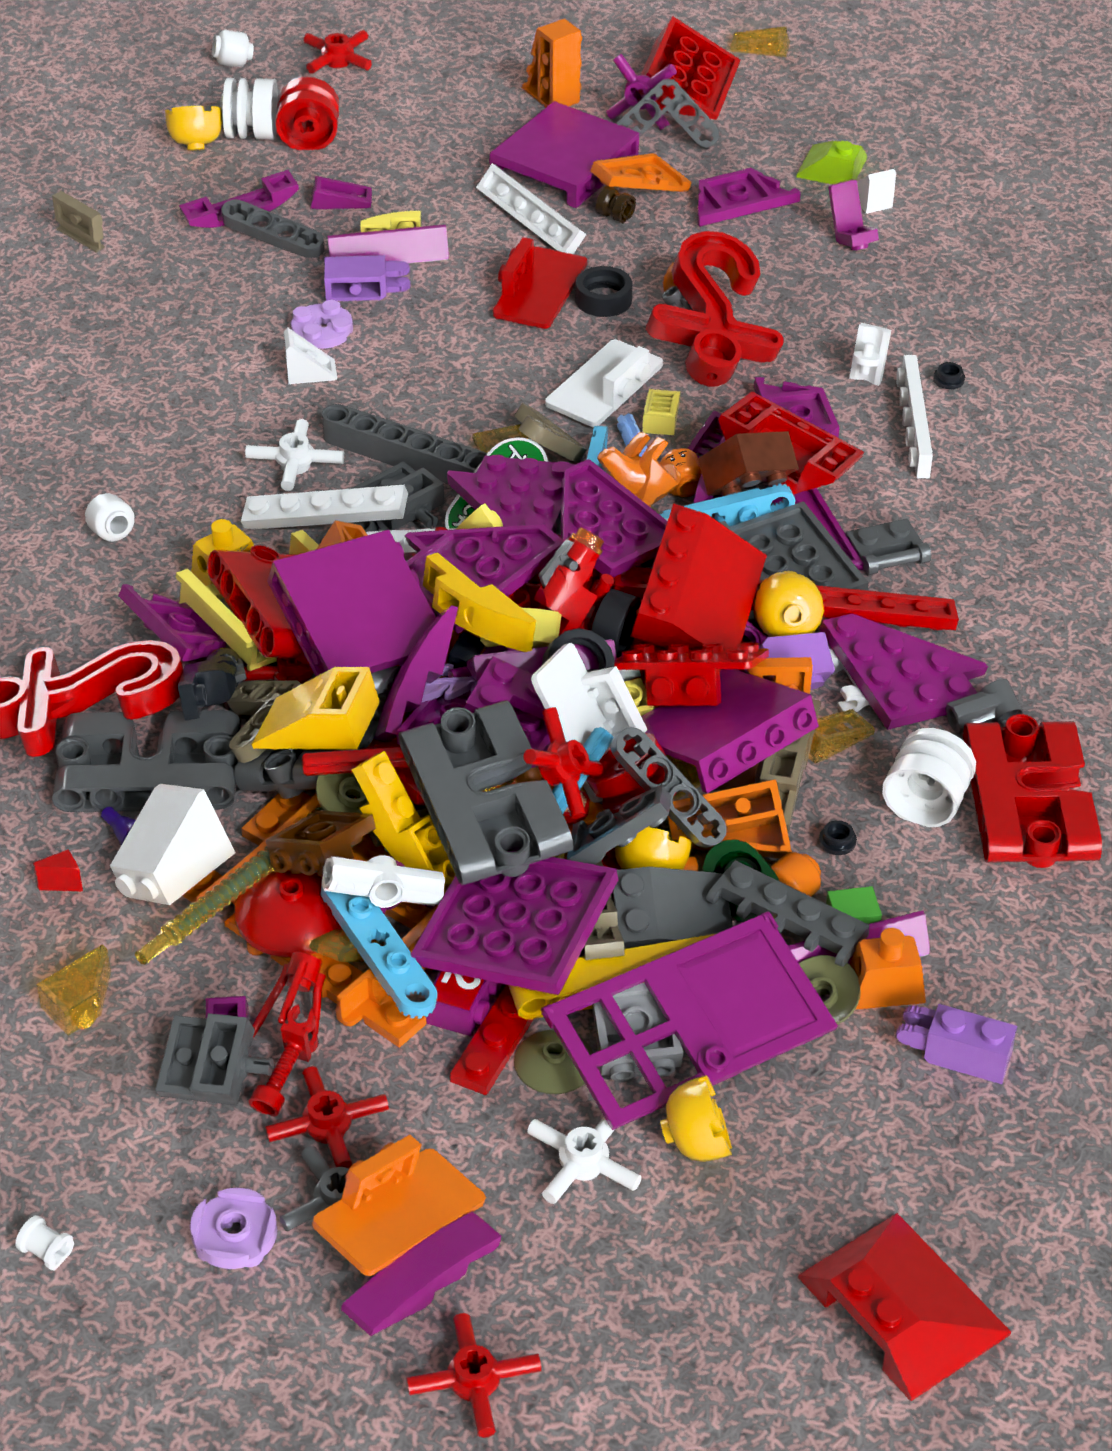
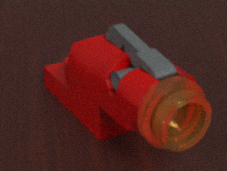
(564, 579)

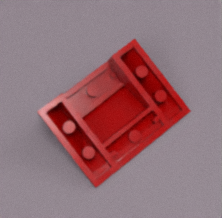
(818, 453)
(907, 1304)

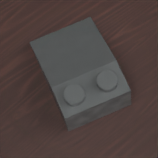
(667, 905)

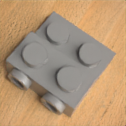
(642, 1014)

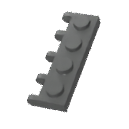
(791, 910)

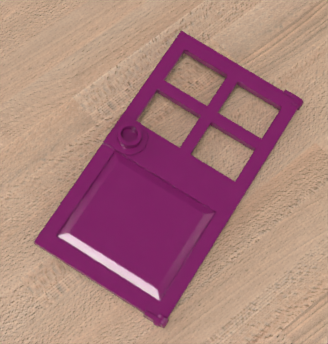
(723, 997)

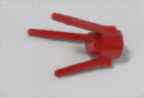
(299, 975)

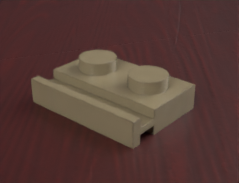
(78, 221)

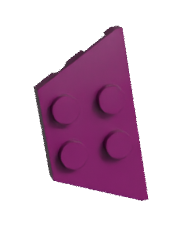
(740, 195)
(803, 401)
(174, 624)

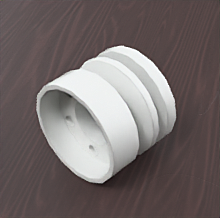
(250, 108)
(929, 777)

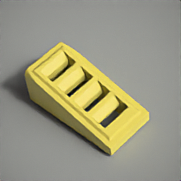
(661, 412)

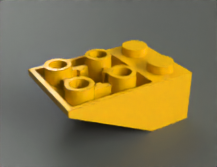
(322, 712)

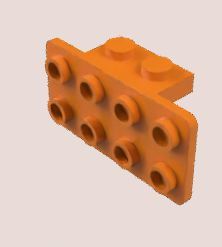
(395, 1204)

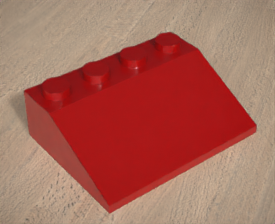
(701, 67)
(699, 584)

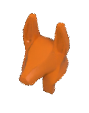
(642, 474)

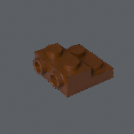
(315, 838)

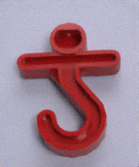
(711, 328)
(139, 672)

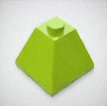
(833, 162)

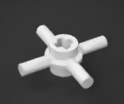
(294, 454)
(582, 1157)

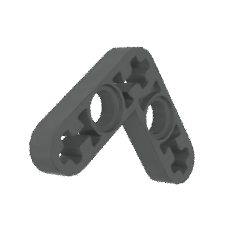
(673, 107)

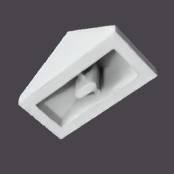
(877, 191)
(305, 361)

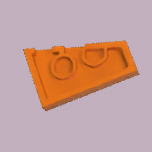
(640, 172)

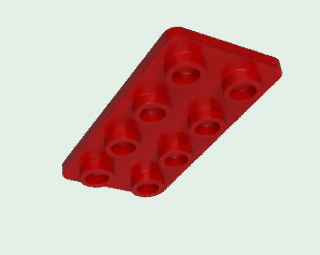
(536, 284)
(688, 675)

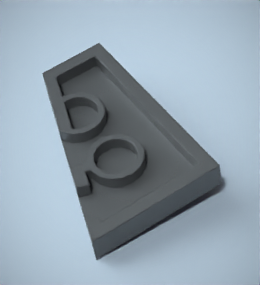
(620, 828)

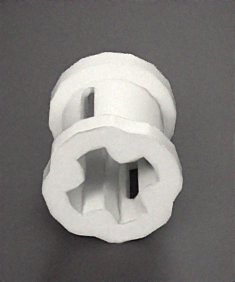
(44, 1242)

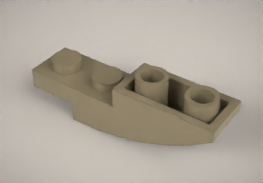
(787, 769)

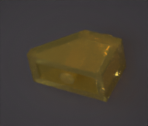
(77, 992)

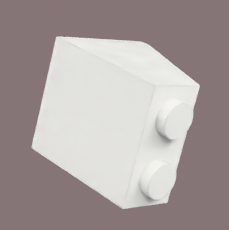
(170, 846)

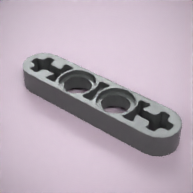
(242, 216)
(673, 782)

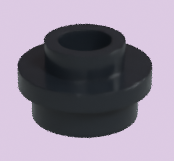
(949, 376)
(837, 838)

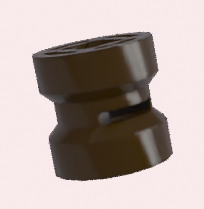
(617, 205)

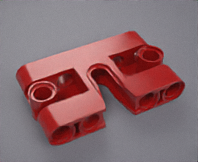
(244, 586)
(1026, 793)

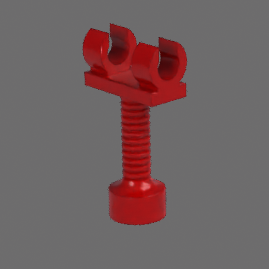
(295, 1047)

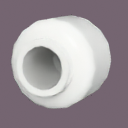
(232, 48)
(109, 517)

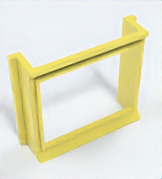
(206, 604)

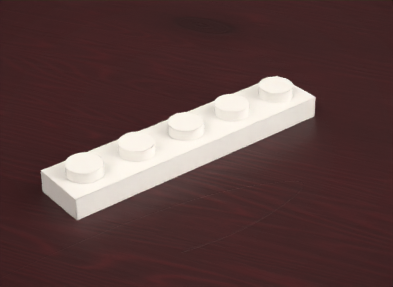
(530, 210)
(914, 416)
(325, 507)

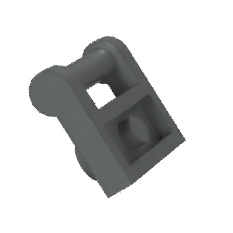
(888, 545)

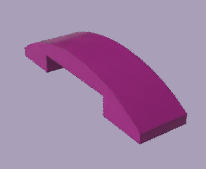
(275, 191)

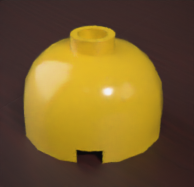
(194, 125)
(788, 605)
(654, 849)
(696, 1122)

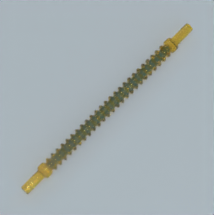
(206, 906)

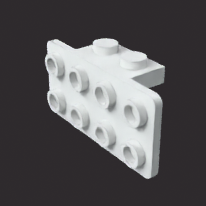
(604, 382)
(585, 698)

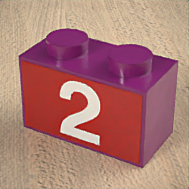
(461, 1002)

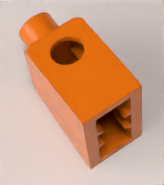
(888, 971)

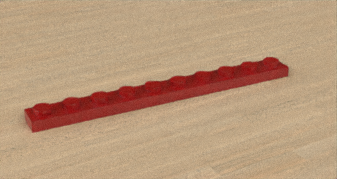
(873, 605)
(497, 1036)

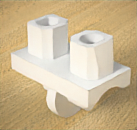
(870, 353)

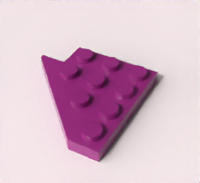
(515, 489)
(612, 513)
(487, 555)
(900, 673)

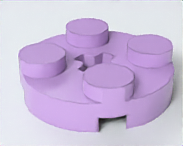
(308, 319)
(238, 1249)

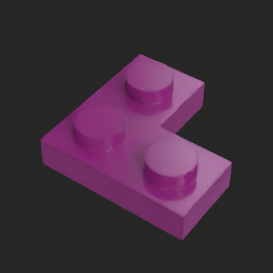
(505, 682)

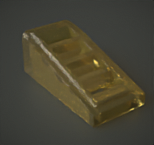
(762, 42)
(835, 742)
(337, 946)

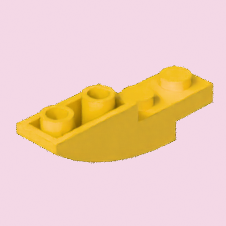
(480, 610)
(397, 823)

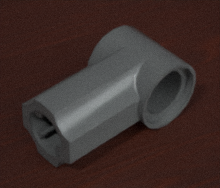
(992, 704)

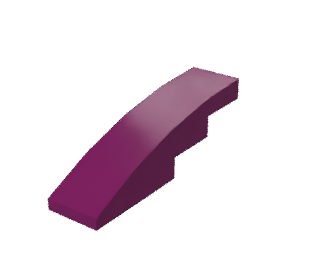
(422, 665)
(421, 1271)

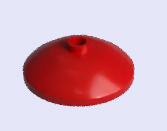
(284, 913)

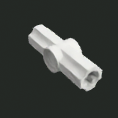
(383, 881)

